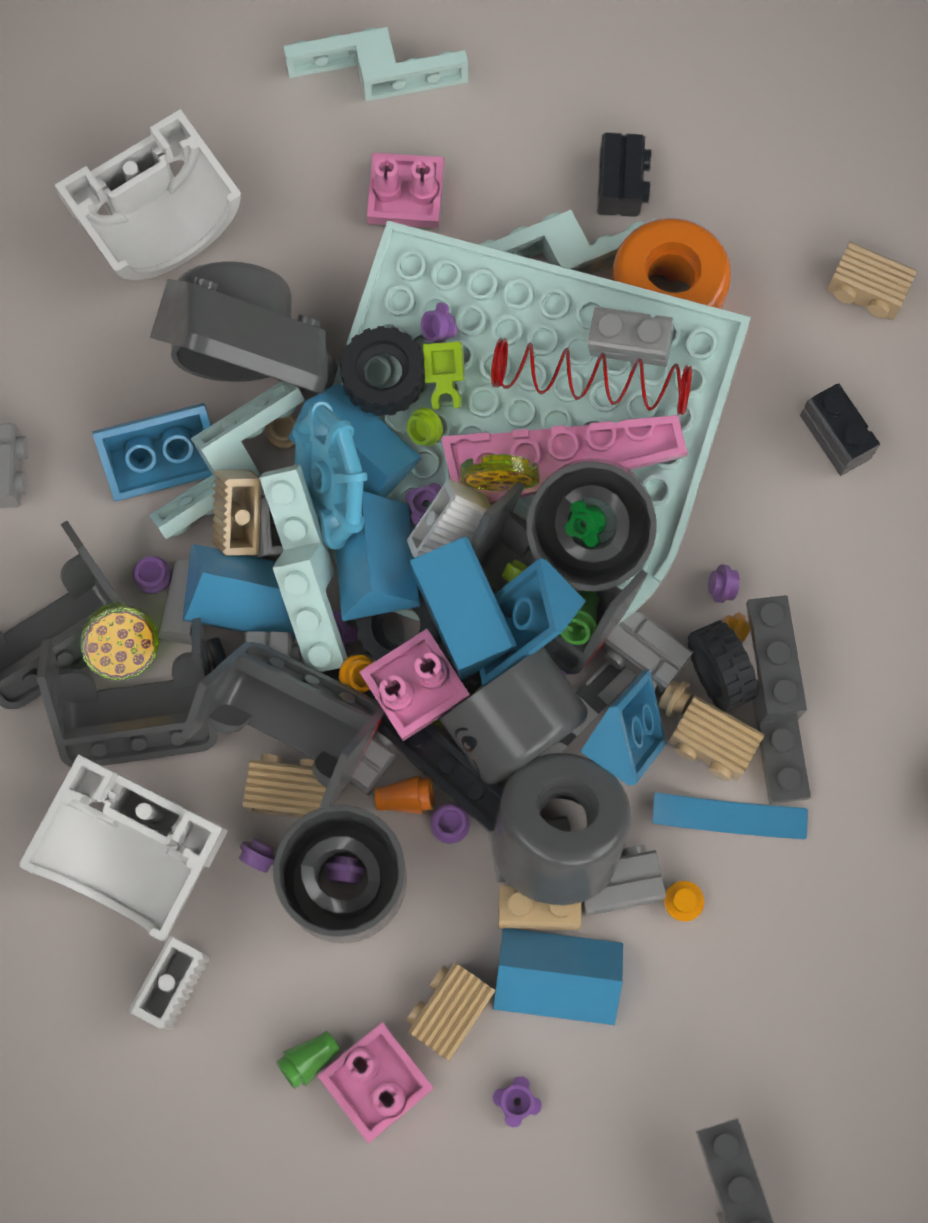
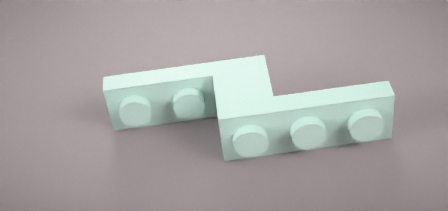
(376, 63)
(563, 243)
(223, 450)
(303, 568)

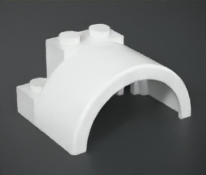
(153, 215)
(128, 851)

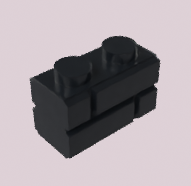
(622, 174)
(839, 429)

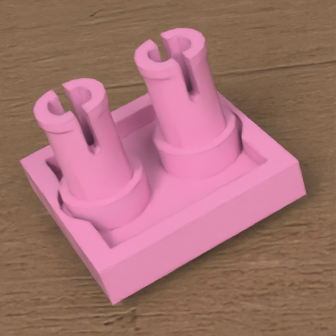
(405, 190)
(415, 684)
(375, 1082)

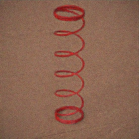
(499, 366)

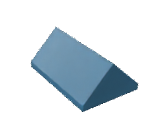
(378, 447)
(153, 452)
(376, 562)
(234, 592)
(462, 606)
(537, 610)
(629, 733)
(559, 976)

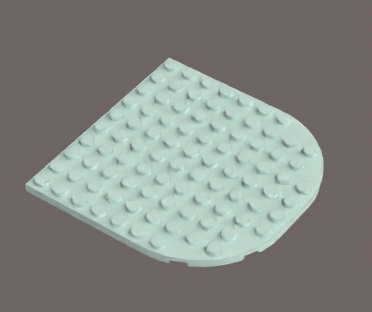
(553, 308)

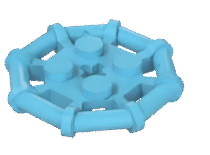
(331, 472)

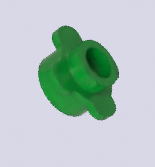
(594, 520)

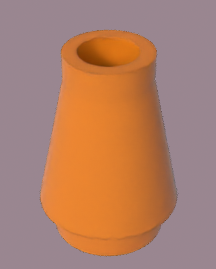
(406, 796)

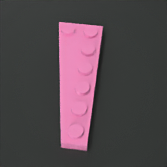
(627, 442)

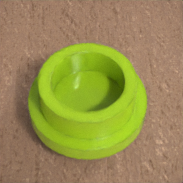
(424, 427)

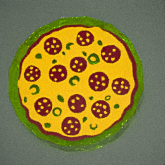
(499, 473)
(119, 641)

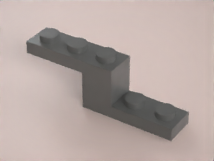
(779, 699)
(733, 1174)

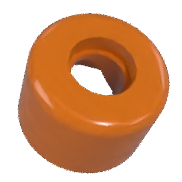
(679, 253)

